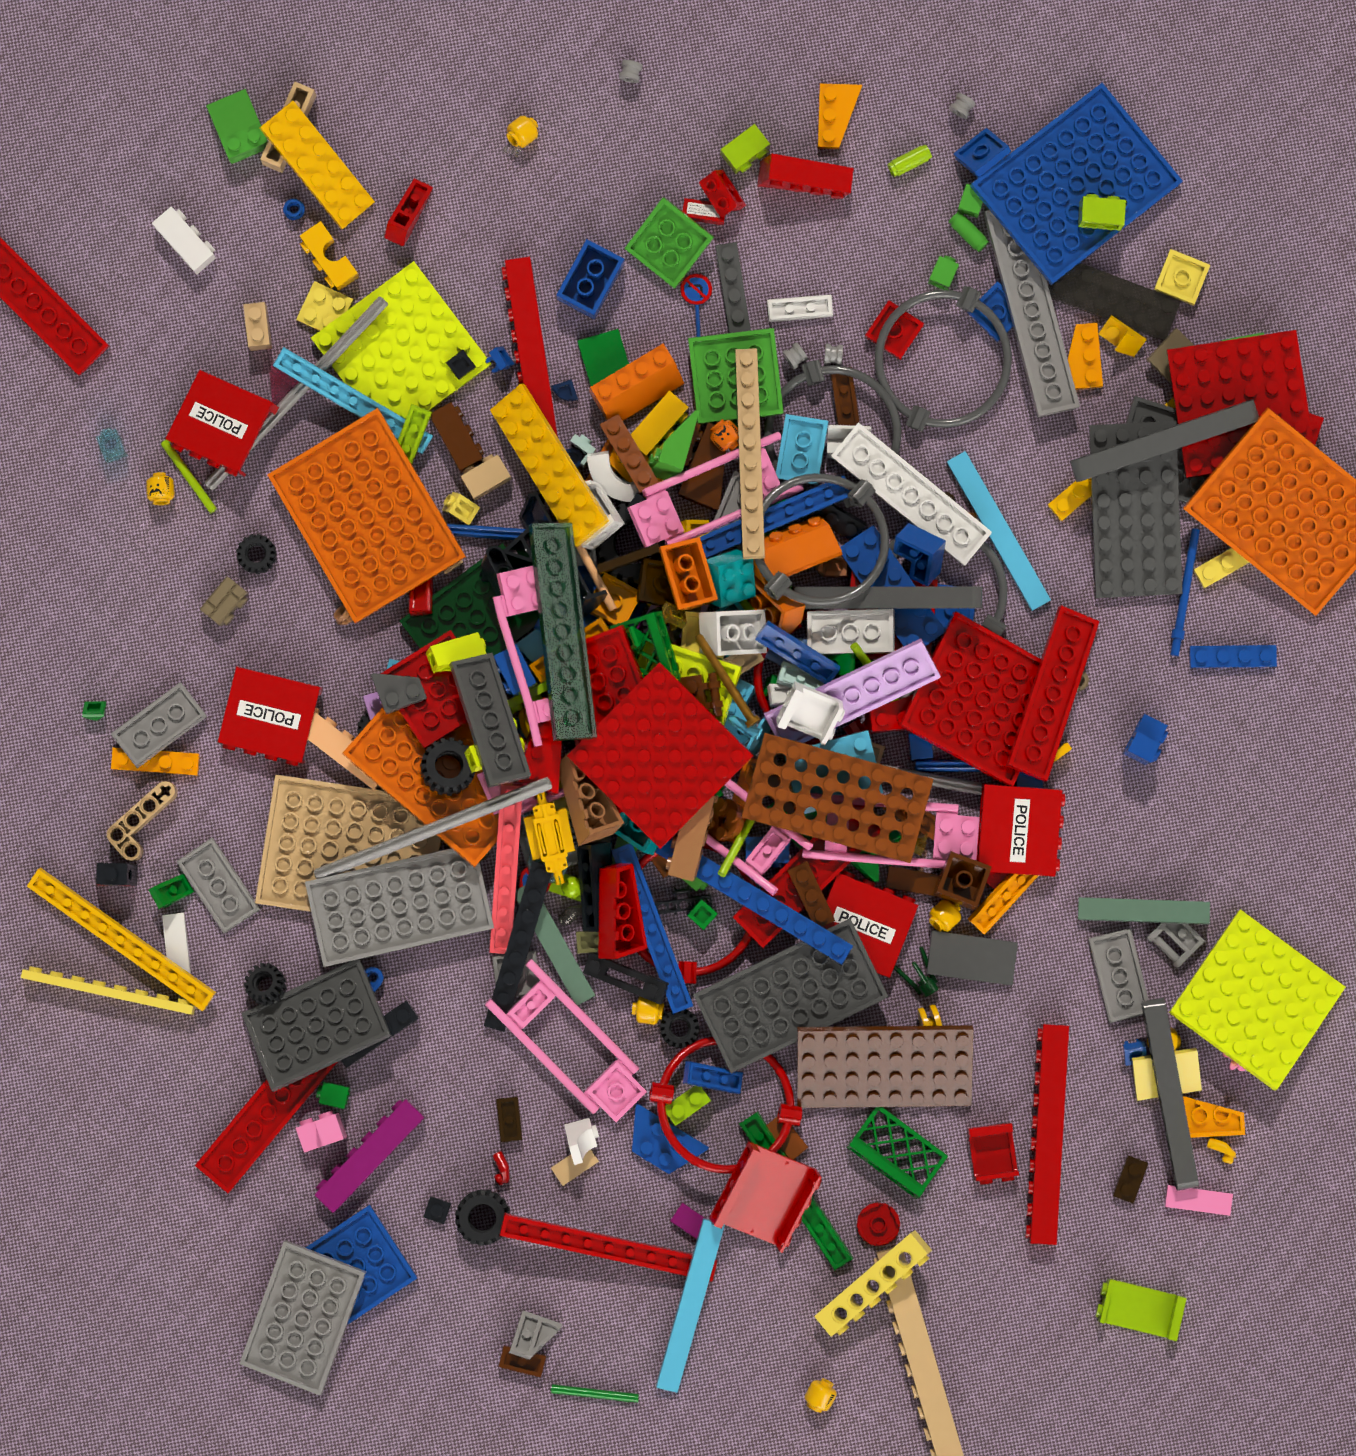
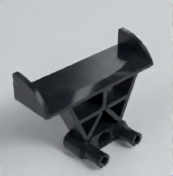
(505, 560)

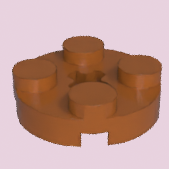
(734, 824)

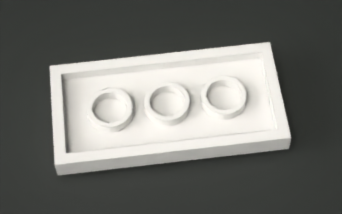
(837, 630)

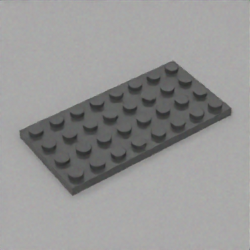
(1136, 518)
(795, 988)

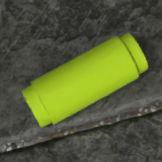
(909, 160)

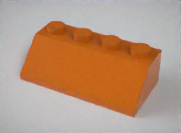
(637, 384)
(799, 547)

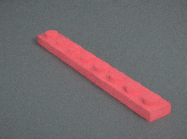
(505, 872)

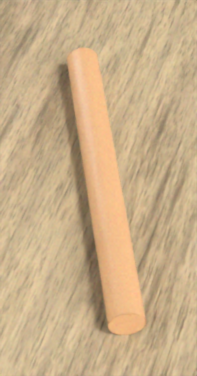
(595, 576)

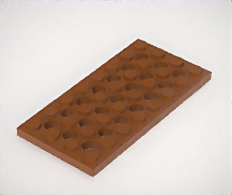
(837, 833)

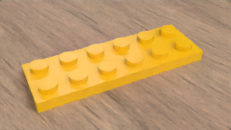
(317, 164)

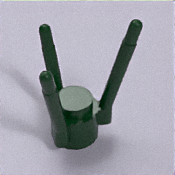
(925, 985)

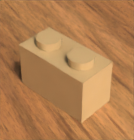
(257, 326)
(485, 477)

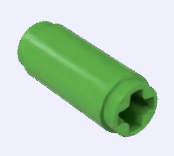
(968, 231)

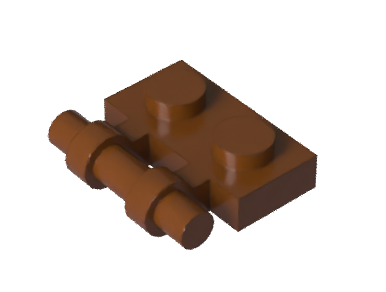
(697, 687)

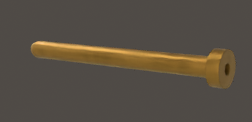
(751, 719)

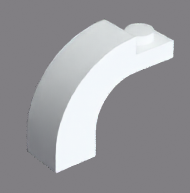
(601, 472)

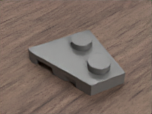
(532, 1334)

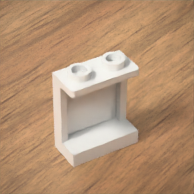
(610, 527)
(811, 712)

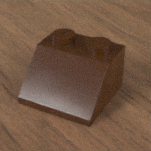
(962, 881)

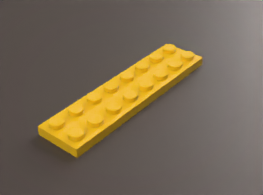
(549, 463)

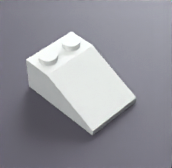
(732, 631)

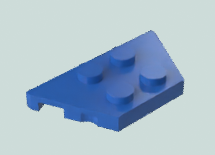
(654, 1147)

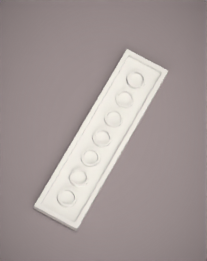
(911, 493)

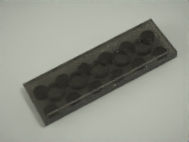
(1110, 295)

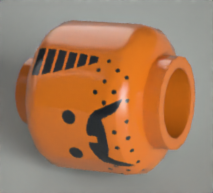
(725, 435)

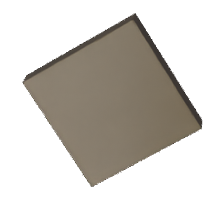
(1159, 359)

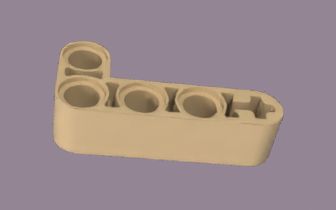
(144, 818)

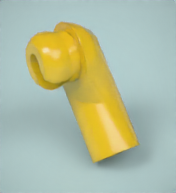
(1223, 1147)

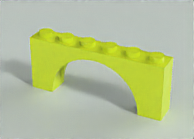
(457, 649)

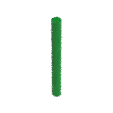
(594, 1393)

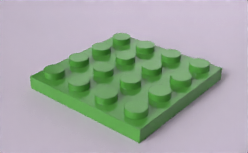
(715, 374)

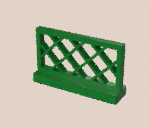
(659, 639)
(888, 1168)

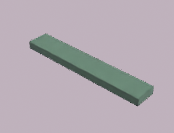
(1144, 910)
(560, 955)

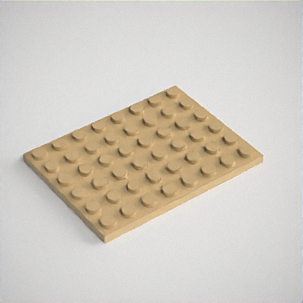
(320, 824)

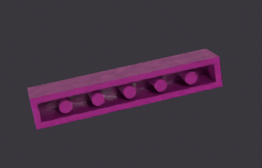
(369, 1155)

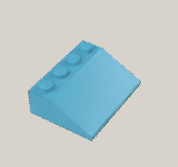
(853, 745)

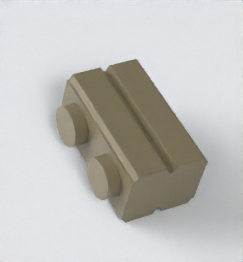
(224, 602)

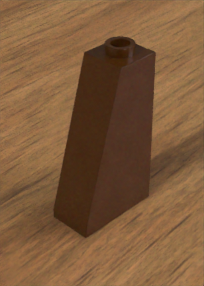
(706, 487)

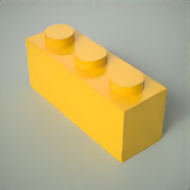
(660, 423)

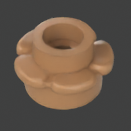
(342, 616)

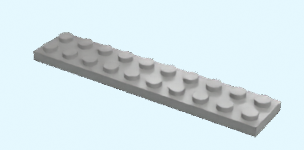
(1033, 324)

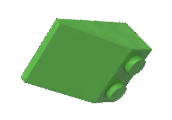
(237, 126)
(671, 455)

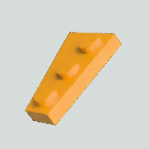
(1212, 1120)

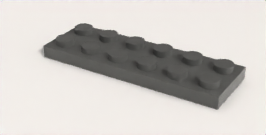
(490, 720)

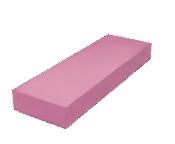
(1199, 1200)

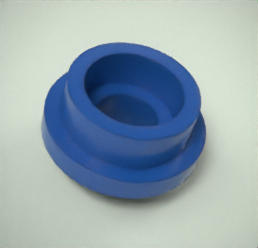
(294, 203)

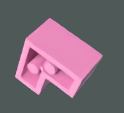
(321, 1132)

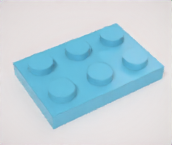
(801, 447)

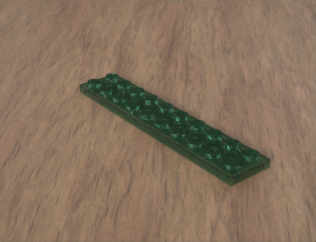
(562, 631)

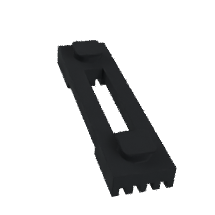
(653, 989)

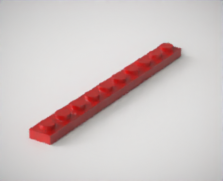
(597, 1244)

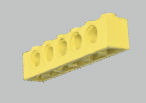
(829, 1315)

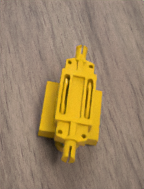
(549, 836)

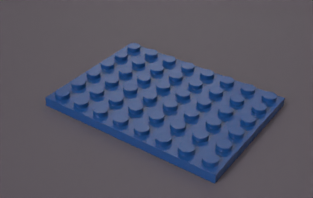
(1079, 153)

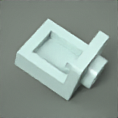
(583, 444)

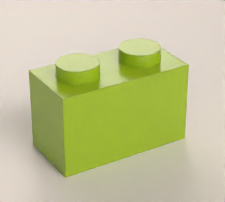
(745, 149)
(1101, 212)
(687, 1104)

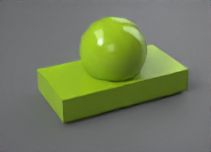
(569, 889)

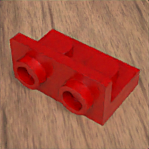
(721, 192)

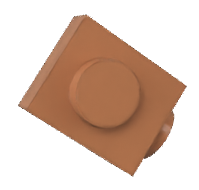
(834, 568)

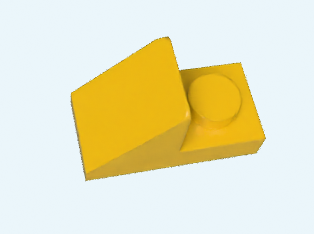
(1123, 337)

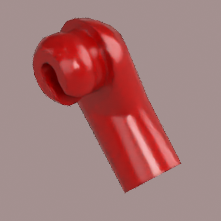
(503, 1176)

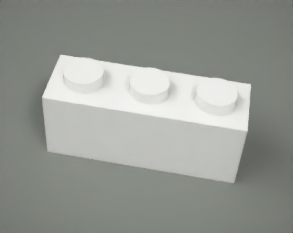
(184, 239)

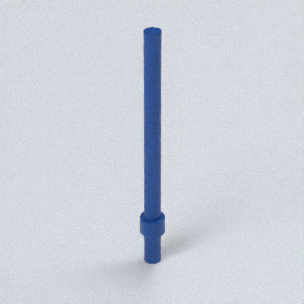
(1178, 633)

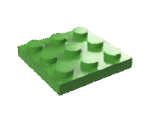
(669, 242)

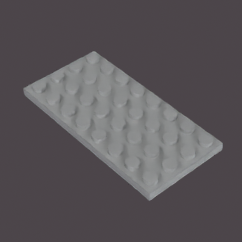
(397, 906)

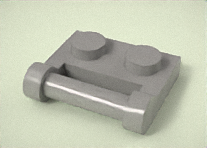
(1182, 935)

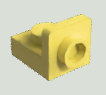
(460, 507)

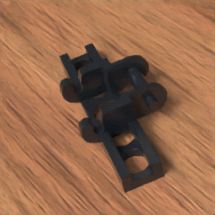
(674, 900)

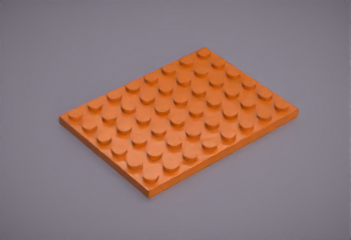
(1283, 510)
(366, 515)
(392, 759)

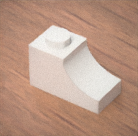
(581, 1138)

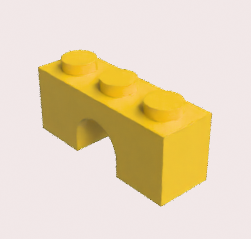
(339, 272)

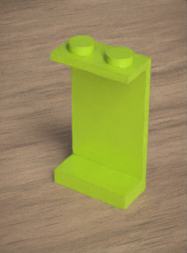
(1141, 1309)

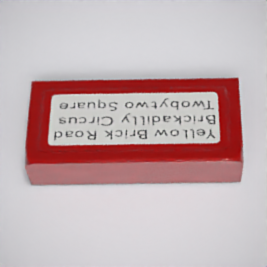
(702, 211)

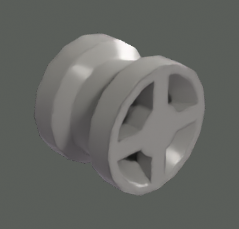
(630, 71)
(962, 106)
(833, 354)
(795, 355)

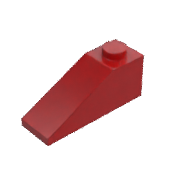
(408, 212)

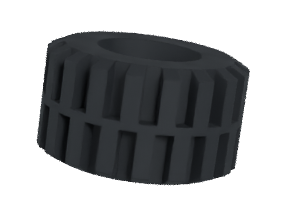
(434, 779)
(463, 1212)

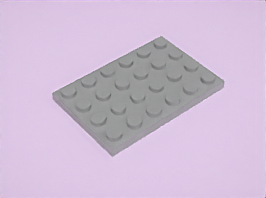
(302, 1317)

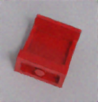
(993, 1153)

